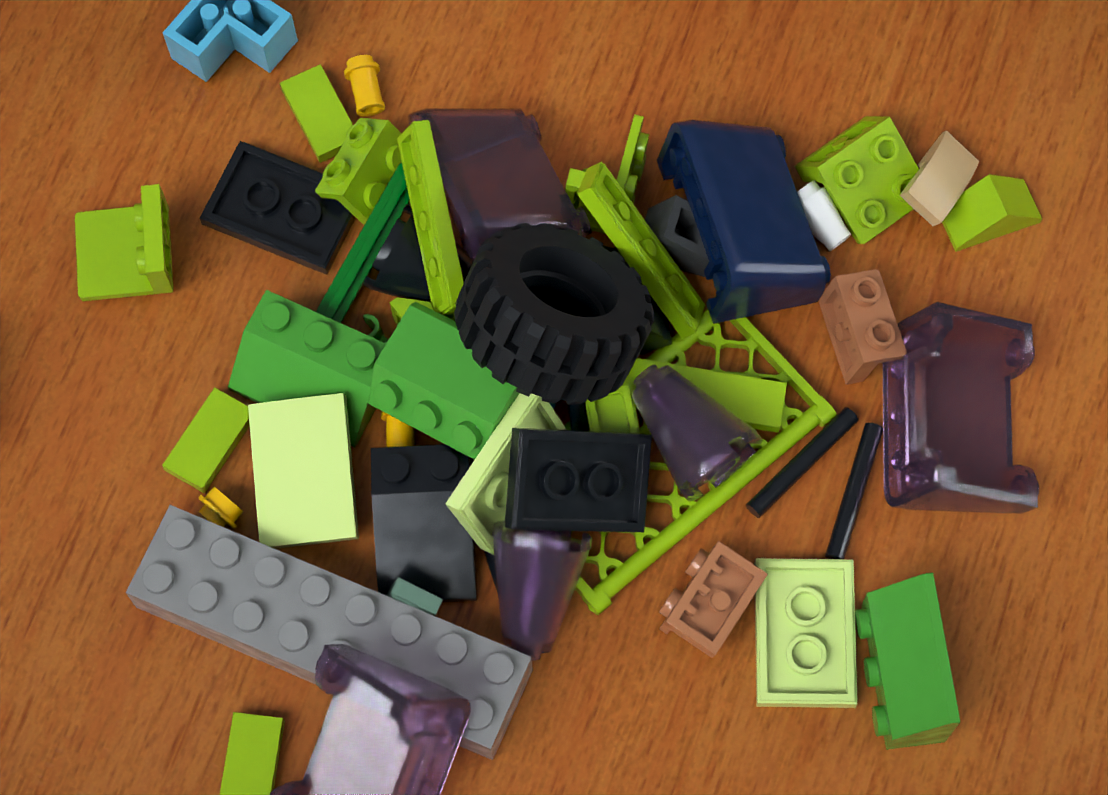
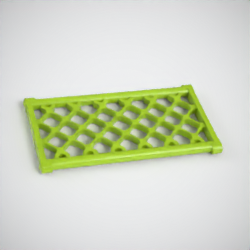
(817, 414)

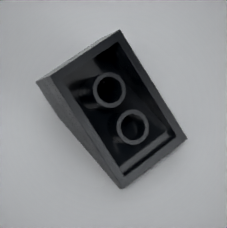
(414, 527)

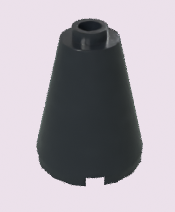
(402, 264)

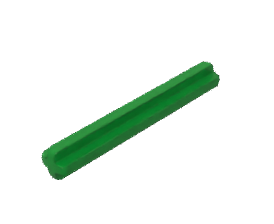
(365, 248)

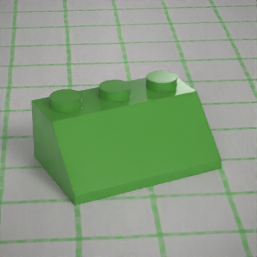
(305, 354)
(436, 384)
(908, 663)

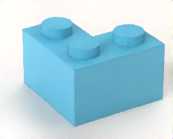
(212, 29)

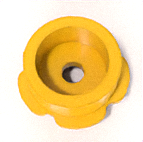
(219, 508)

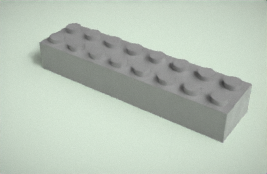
(292, 609)

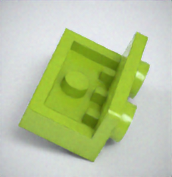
(362, 167)

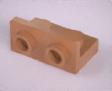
(861, 324)
(712, 599)

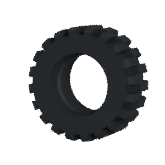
(553, 313)

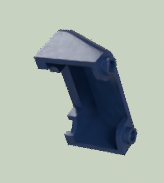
(746, 217)

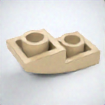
(940, 179)

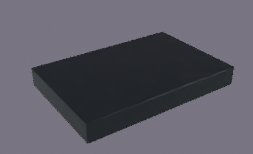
(277, 208)
(577, 480)

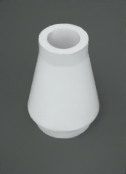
(823, 216)

